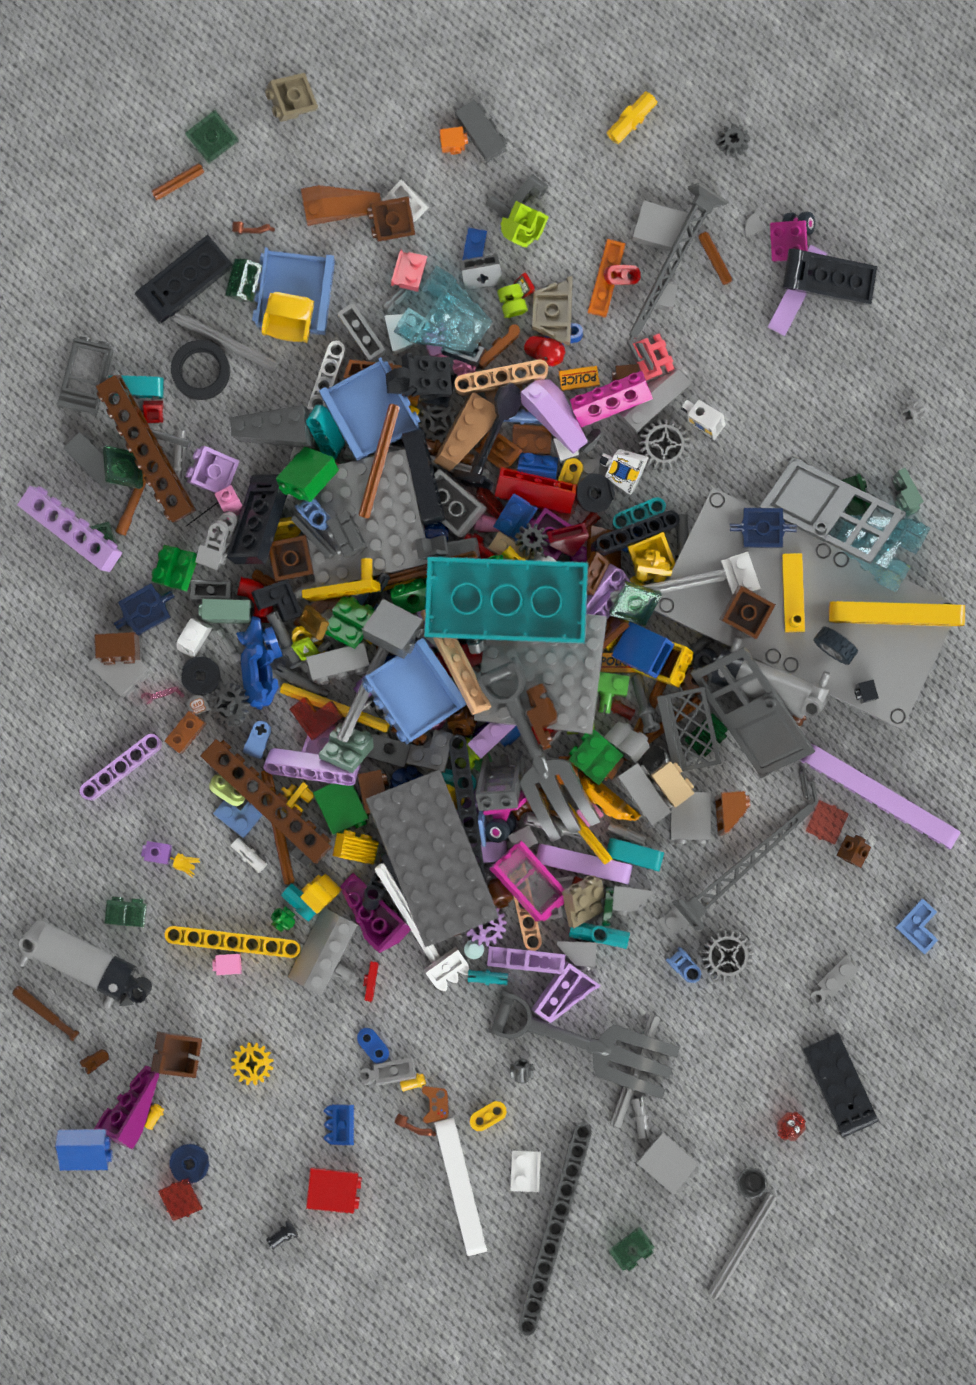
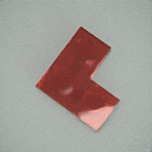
(315, 721)

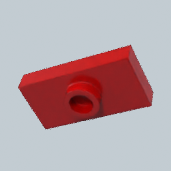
(370, 981)

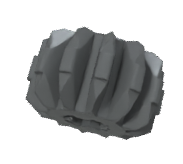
(740, 143)
(538, 543)

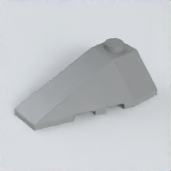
(664, 391)

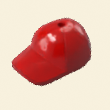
(543, 347)

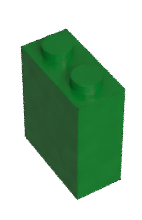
(307, 474)
(341, 807)

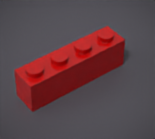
(536, 490)

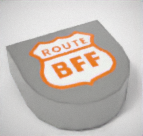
(198, 705)

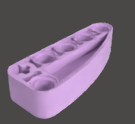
(601, 602)

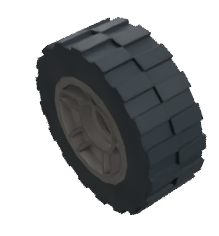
(835, 645)

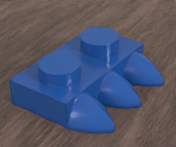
(341, 1124)

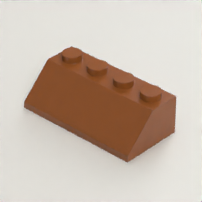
(730, 809)

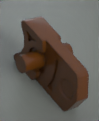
(94, 1061)

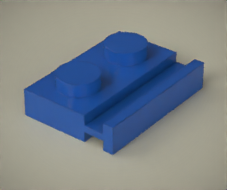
(538, 465)
(514, 515)

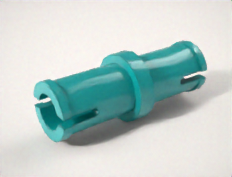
(488, 977)

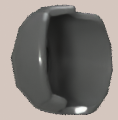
(655, 753)
(758, 1183)

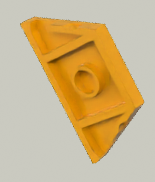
(610, 802)

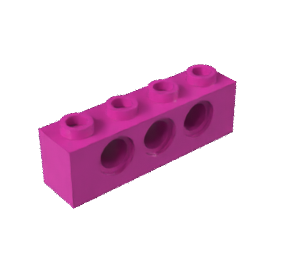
(599, 404)

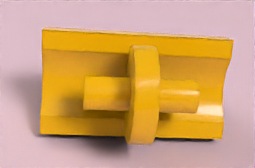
(652, 564)
(302, 792)

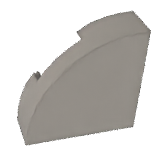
(753, 225)

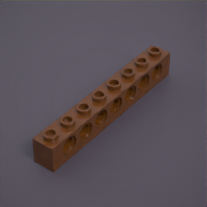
(184, 505)
(213, 755)

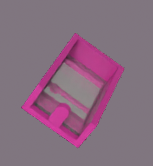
(529, 881)

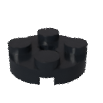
(603, 499)
(189, 675)

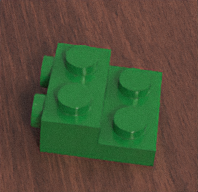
(174, 568)
(348, 621)
(595, 757)

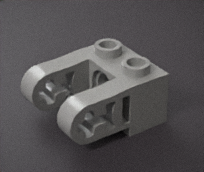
(215, 548)

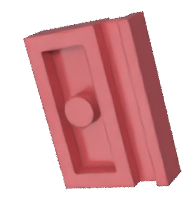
(409, 270)

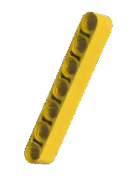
(896, 613)
(223, 937)

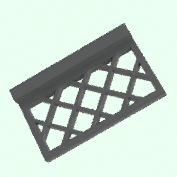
(672, 733)

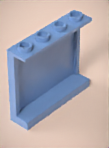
(297, 276)
(361, 408)
(414, 692)

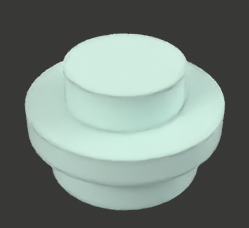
(473, 950)

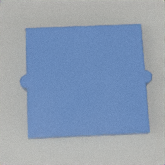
(482, 821)

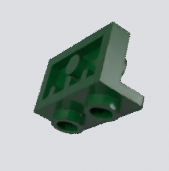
(857, 505)

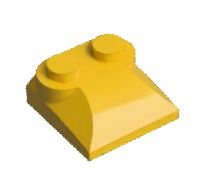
(647, 547)

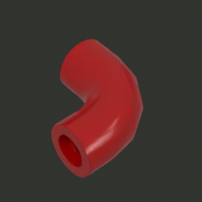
(245, 588)

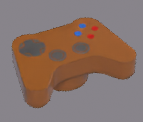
(438, 1104)

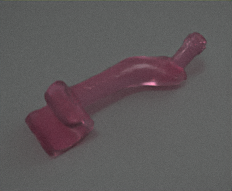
(162, 694)

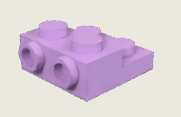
(211, 470)

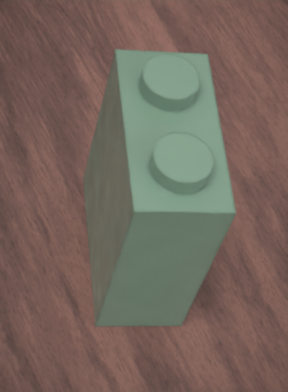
(226, 611)

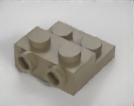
(291, 97)
(583, 900)

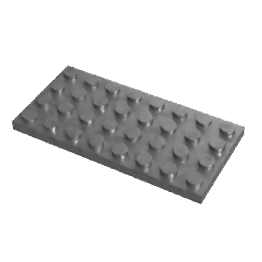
(432, 858)

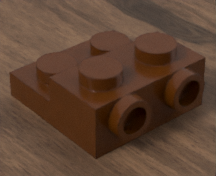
(391, 219)

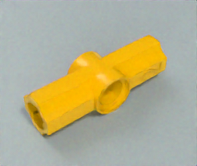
(632, 117)

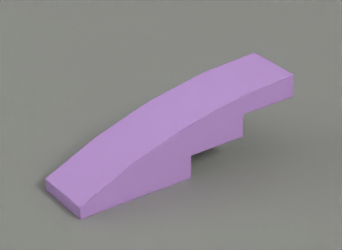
(526, 960)

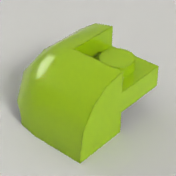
(523, 225)

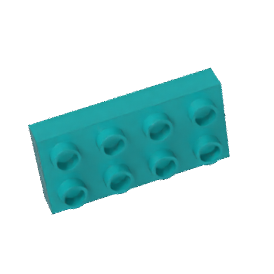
(506, 600)

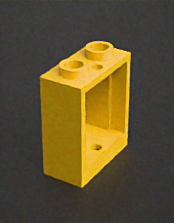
(678, 673)

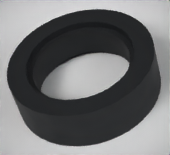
(196, 347)

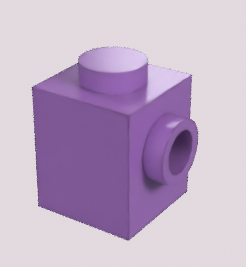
(156, 852)

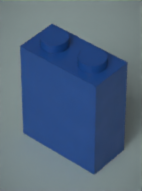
(643, 650)
(83, 1149)

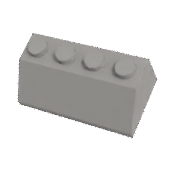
(322, 951)

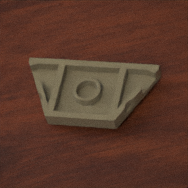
(554, 311)

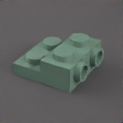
(909, 497)
(349, 754)

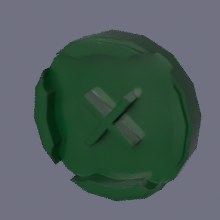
(607, 906)

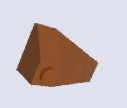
(332, 204)

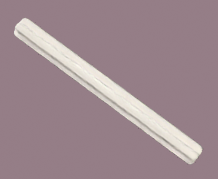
(400, 901)

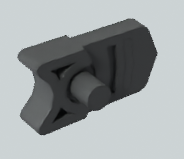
(592, 439)

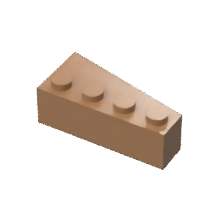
(466, 431)

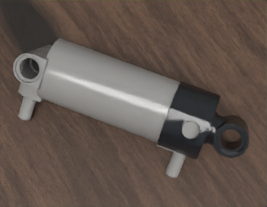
(797, 694)
(83, 962)

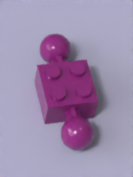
(550, 522)

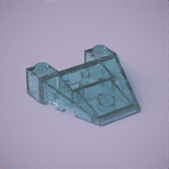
(452, 320)
(885, 567)

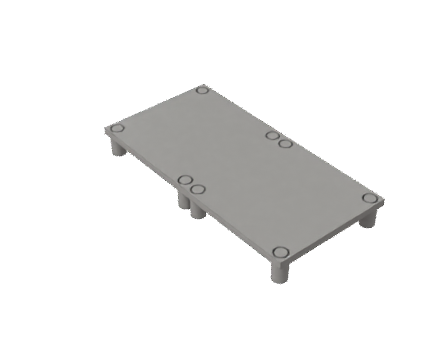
(890, 654)

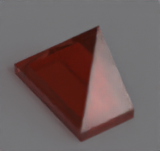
(488, 499)

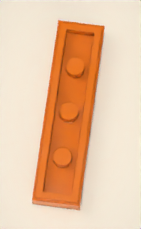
(602, 290)

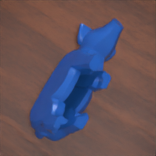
(256, 666)

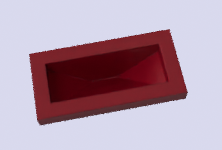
(568, 538)

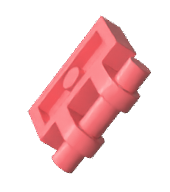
(666, 360)

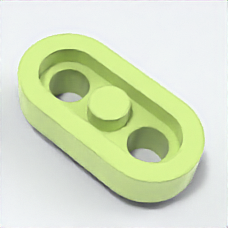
(225, 790)

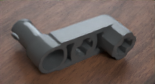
(530, 187)

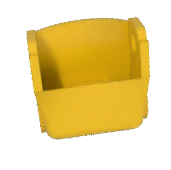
(288, 317)

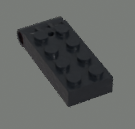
(829, 277)
(184, 279)
(257, 521)
(840, 1085)

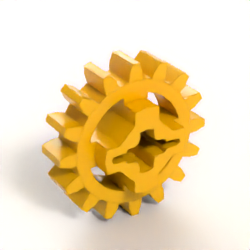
(260, 1062)

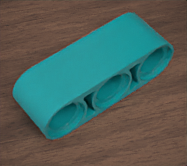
(144, 386)
(325, 431)
(644, 507)
(635, 854)

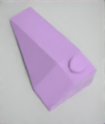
(552, 409)

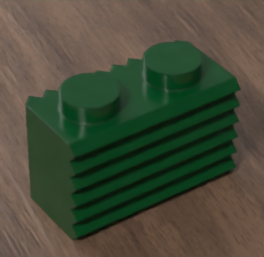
(720, 732)

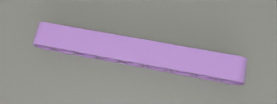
(882, 796)

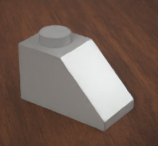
(628, 899)
(579, 953)

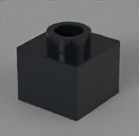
(866, 691)

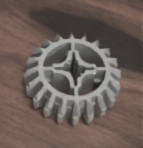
(672, 445)
(739, 944)

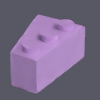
(563, 993)

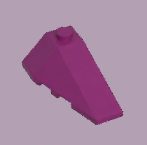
(380, 926)
(127, 1119)

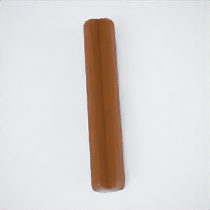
(177, 181)
(715, 258)

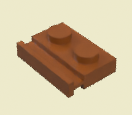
(532, 439)
(502, 452)

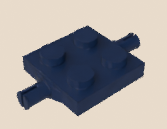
(763, 527)
(144, 609)

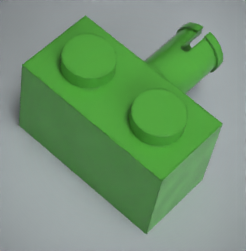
(611, 686)

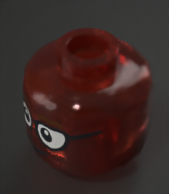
(791, 1126)

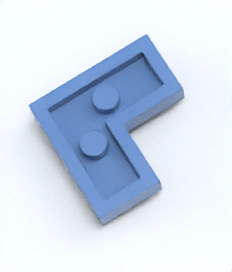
(238, 820)
(913, 926)

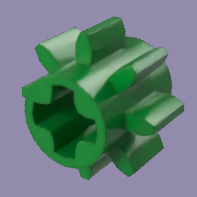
(283, 919)

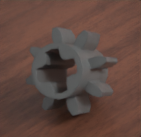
(521, 1071)

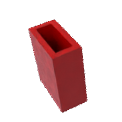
(333, 1190)

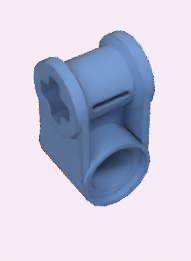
(311, 512)
(257, 743)
(683, 965)

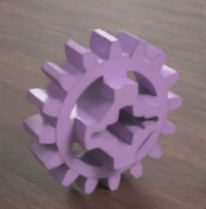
(494, 928)

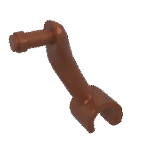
(239, 227)
(401, 1120)

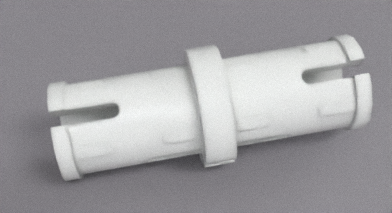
(248, 855)

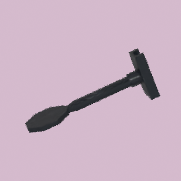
(507, 403)

